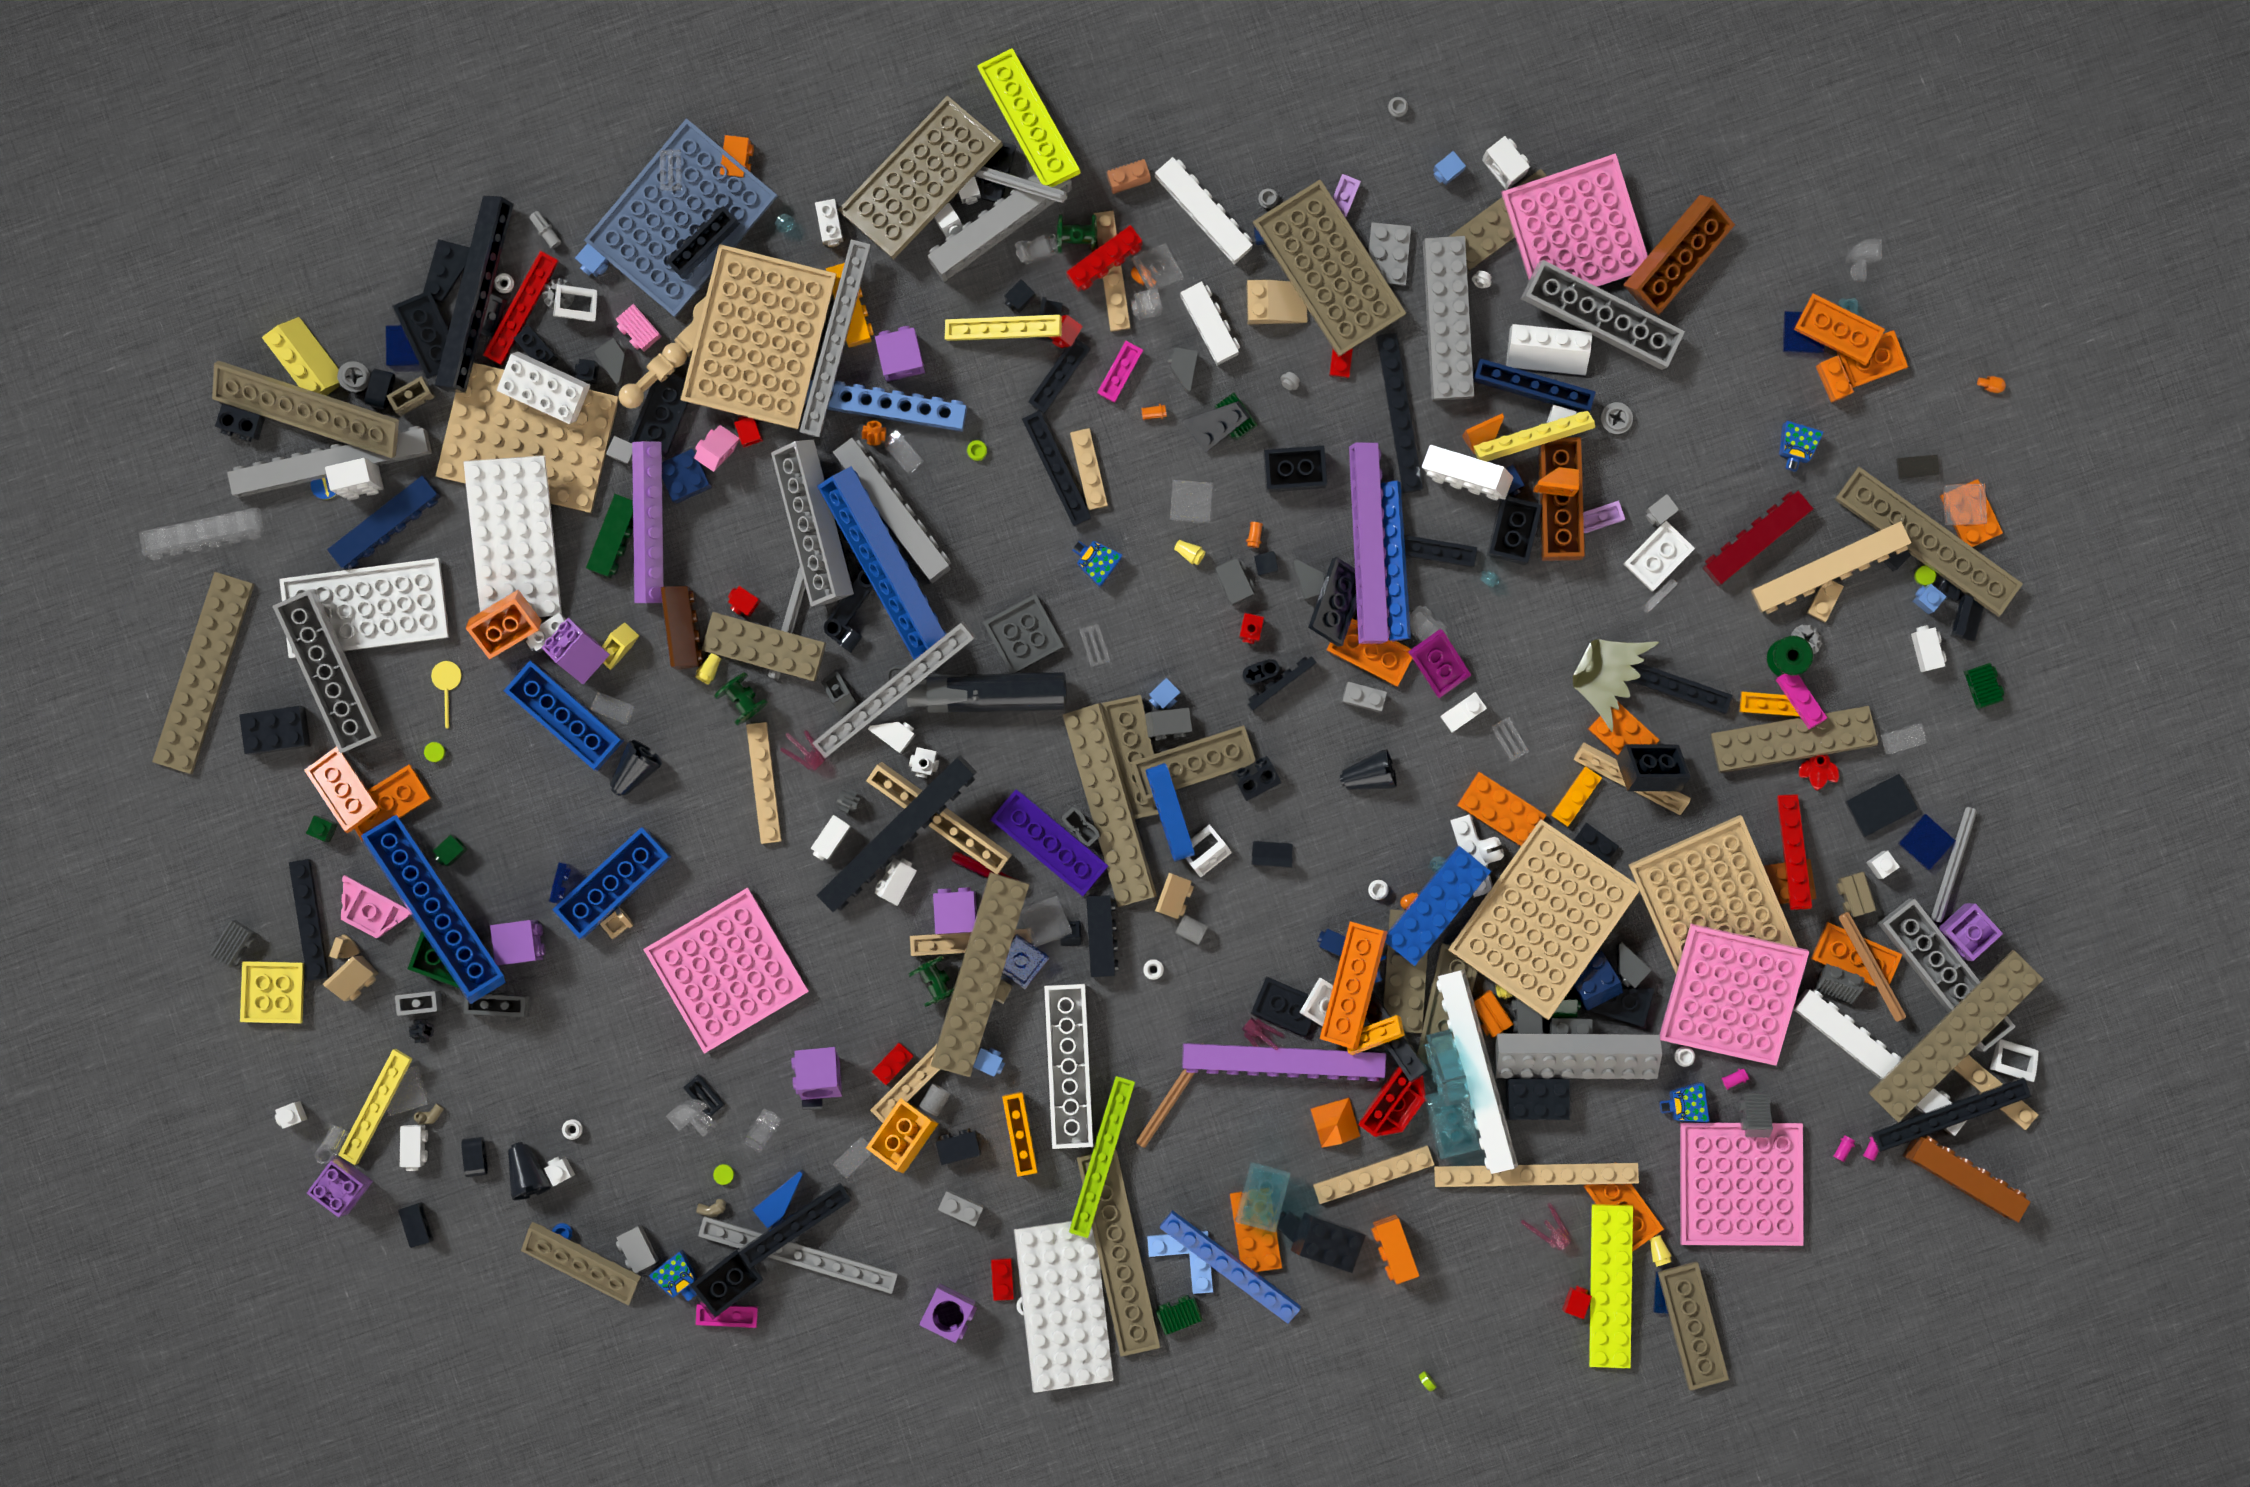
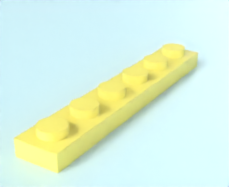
(1003, 327)
(1534, 436)
(375, 1106)

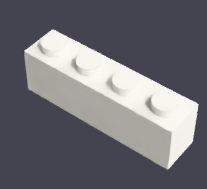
(1209, 323)

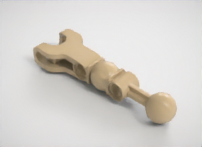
(672, 357)

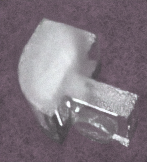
(1037, 250)
(1864, 252)
(691, 1112)
(762, 1130)

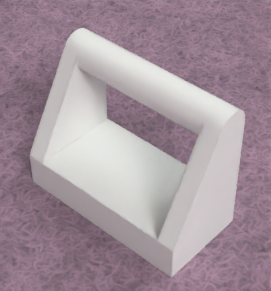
(574, 314)
(1212, 856)
(1996, 1065)

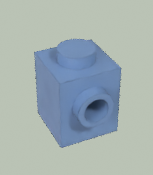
(1448, 168)
(592, 261)
(1928, 598)
(1164, 695)
(989, 1061)

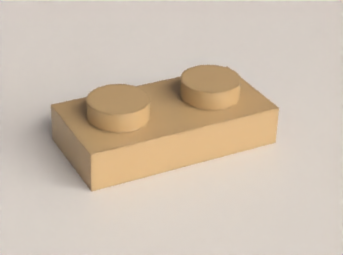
(1824, 601)

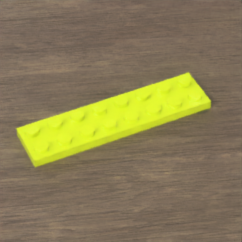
(1028, 119)
(1611, 1286)

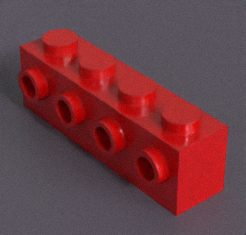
(1104, 258)

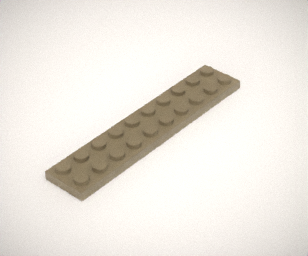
(305, 409)
(1930, 542)
(203, 673)
(1109, 805)
(979, 974)
(1955, 1036)
(1122, 1264)

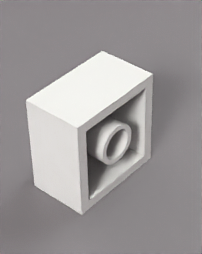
(1506, 162)

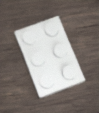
(1659, 556)

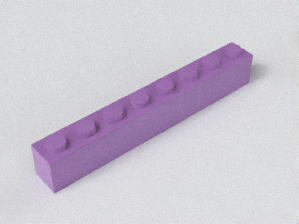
(647, 521)

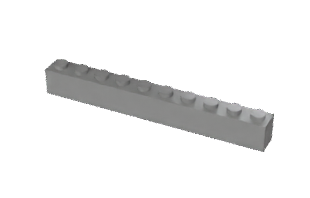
(311, 466)

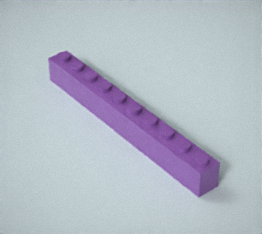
(1368, 543)
(1284, 1060)

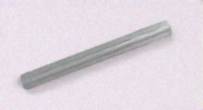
(1022, 184)
(792, 612)
(1953, 864)

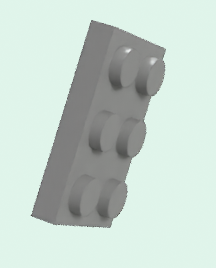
(1390, 251)

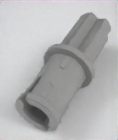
(545, 229)

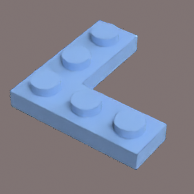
(1200, 1271)

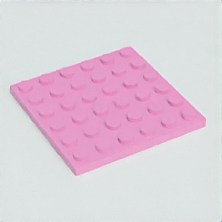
(1578, 222)
(726, 970)
(1733, 994)
(1741, 1186)

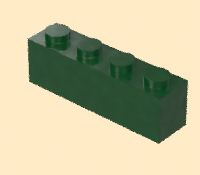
(612, 537)

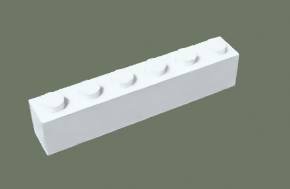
(1203, 210)

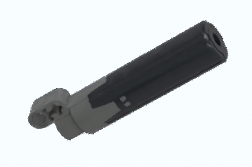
(988, 692)

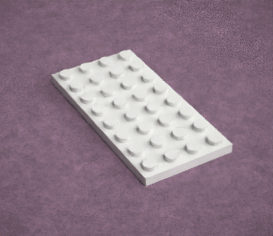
(513, 532)
(379, 603)
(1062, 1307)

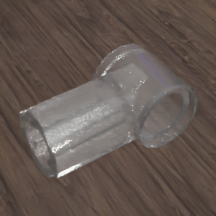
(332, 1143)

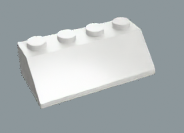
(1549, 349)

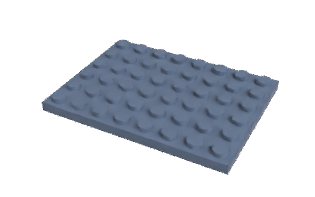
(653, 223)

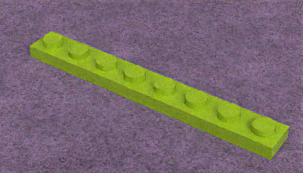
(1101, 1157)

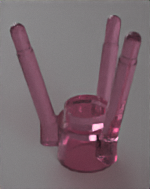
(813, 759)
(1254, 1029)
(1559, 1237)

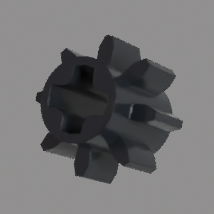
(421, 1031)

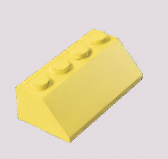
(303, 356)

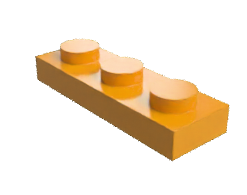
(1766, 704)
(1576, 796)
(1379, 1034)

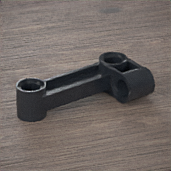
(844, 613)

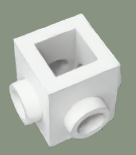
(920, 755)

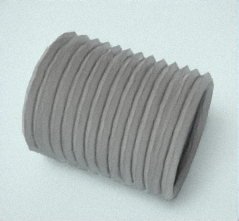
(1191, 929)
(934, 1100)

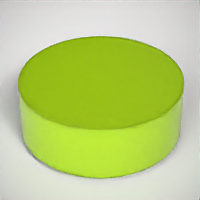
(977, 450)
(1924, 575)
(434, 752)
(723, 1174)
(1427, 1381)

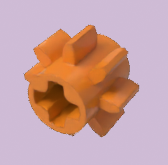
(874, 433)

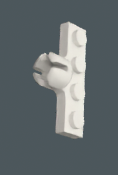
(1479, 849)

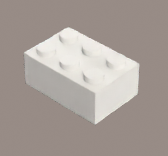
(354, 478)

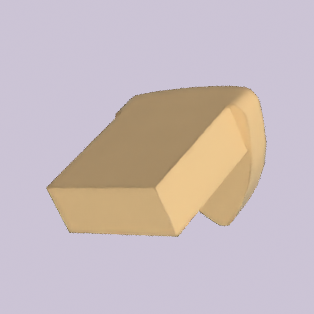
(616, 923)
(344, 947)

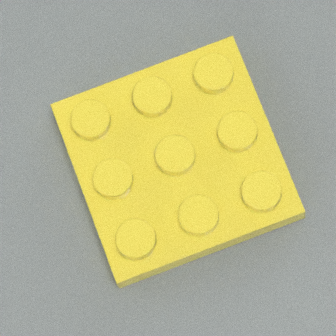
(272, 992)

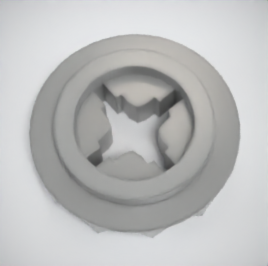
(548, 294)
(359, 371)
(1625, 415)
(1806, 630)

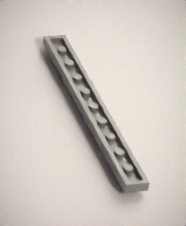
(835, 338)
(894, 689)
(803, 1256)

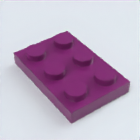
(1439, 663)

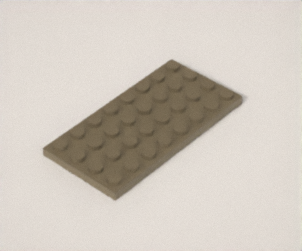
(920, 177)
(1329, 268)

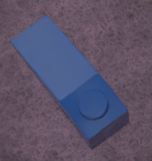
(777, 1203)

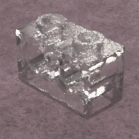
(1146, 304)

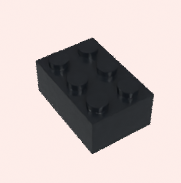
(1295, 469)
(1514, 530)
(274, 730)
(1653, 767)
(1537, 1099)
(1328, 1242)
(725, 1284)

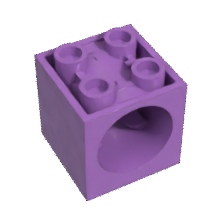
(899, 353)
(575, 651)
(954, 910)
(1970, 931)
(517, 942)
(817, 1073)
(339, 1187)
(931, 1321)

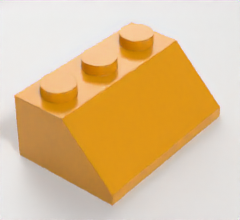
(902, 1136)

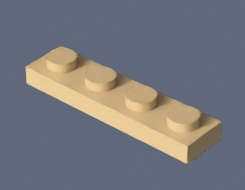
(1088, 469)

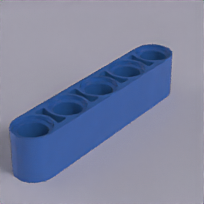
(1170, 812)

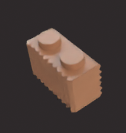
(1128, 176)

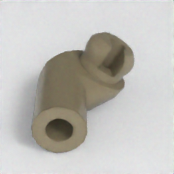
(426, 1118)
(713, 1210)

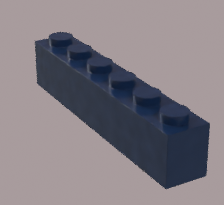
(1533, 386)
(383, 523)

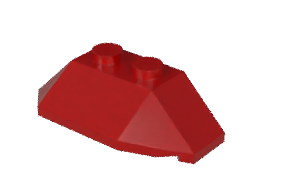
(1394, 1105)

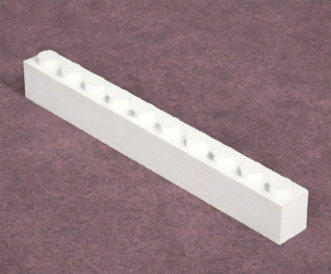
(1860, 1046)
(1478, 1071)

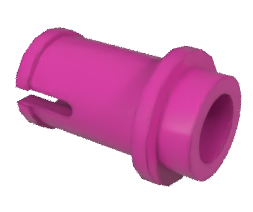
(1735, 1078)
(1844, 1148)
(1871, 1151)

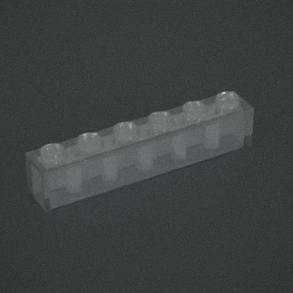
(201, 533)

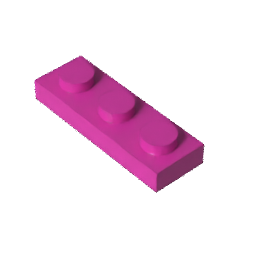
(1120, 371)
(1801, 700)
(732, 1317)

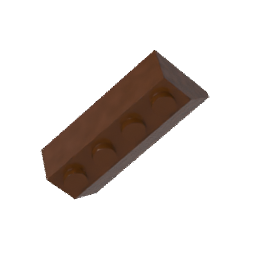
(680, 627)

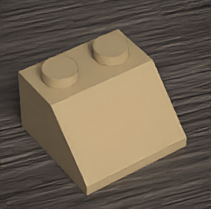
(1174, 895)
(351, 978)

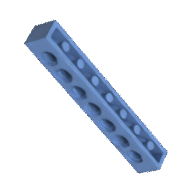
(933, 419)

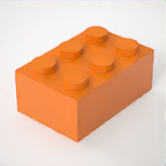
(503, 624)
(1394, 1249)

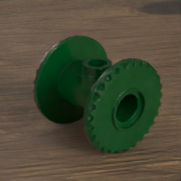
(1076, 233)
(1801, 656)
(743, 697)
(936, 979)

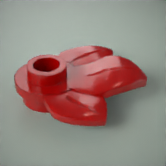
(1819, 773)

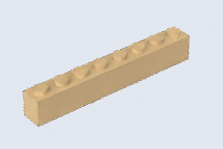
(1830, 567)
(946, 823)

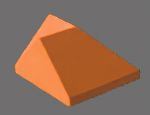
(1483, 432)
(1559, 482)
(1335, 1123)

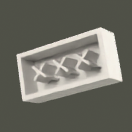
(543, 387)
(1467, 473)

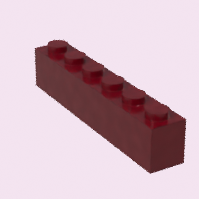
(1757, 538)

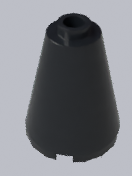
(634, 767)
(1370, 773)
(525, 1173)

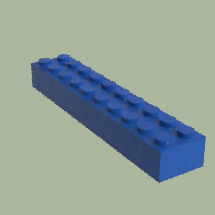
(881, 561)
(433, 909)

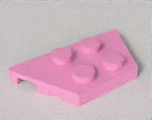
(369, 909)

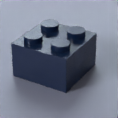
(684, 476)
(1597, 982)

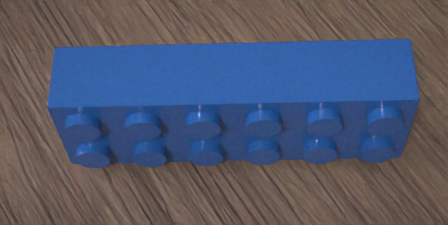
(563, 715)
(612, 883)
(1436, 905)

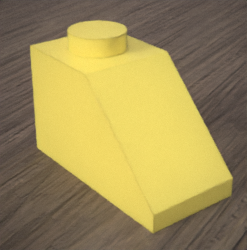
(618, 644)

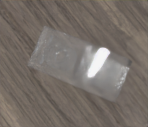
(902, 451)
(1904, 738)

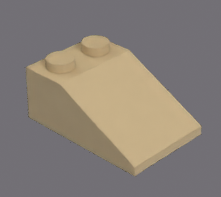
(1274, 303)

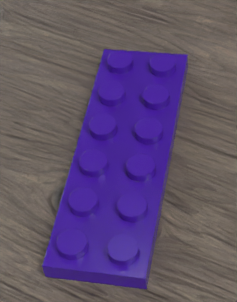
(1049, 842)

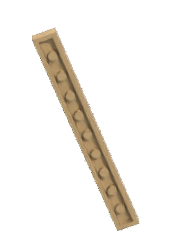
(1538, 1175)

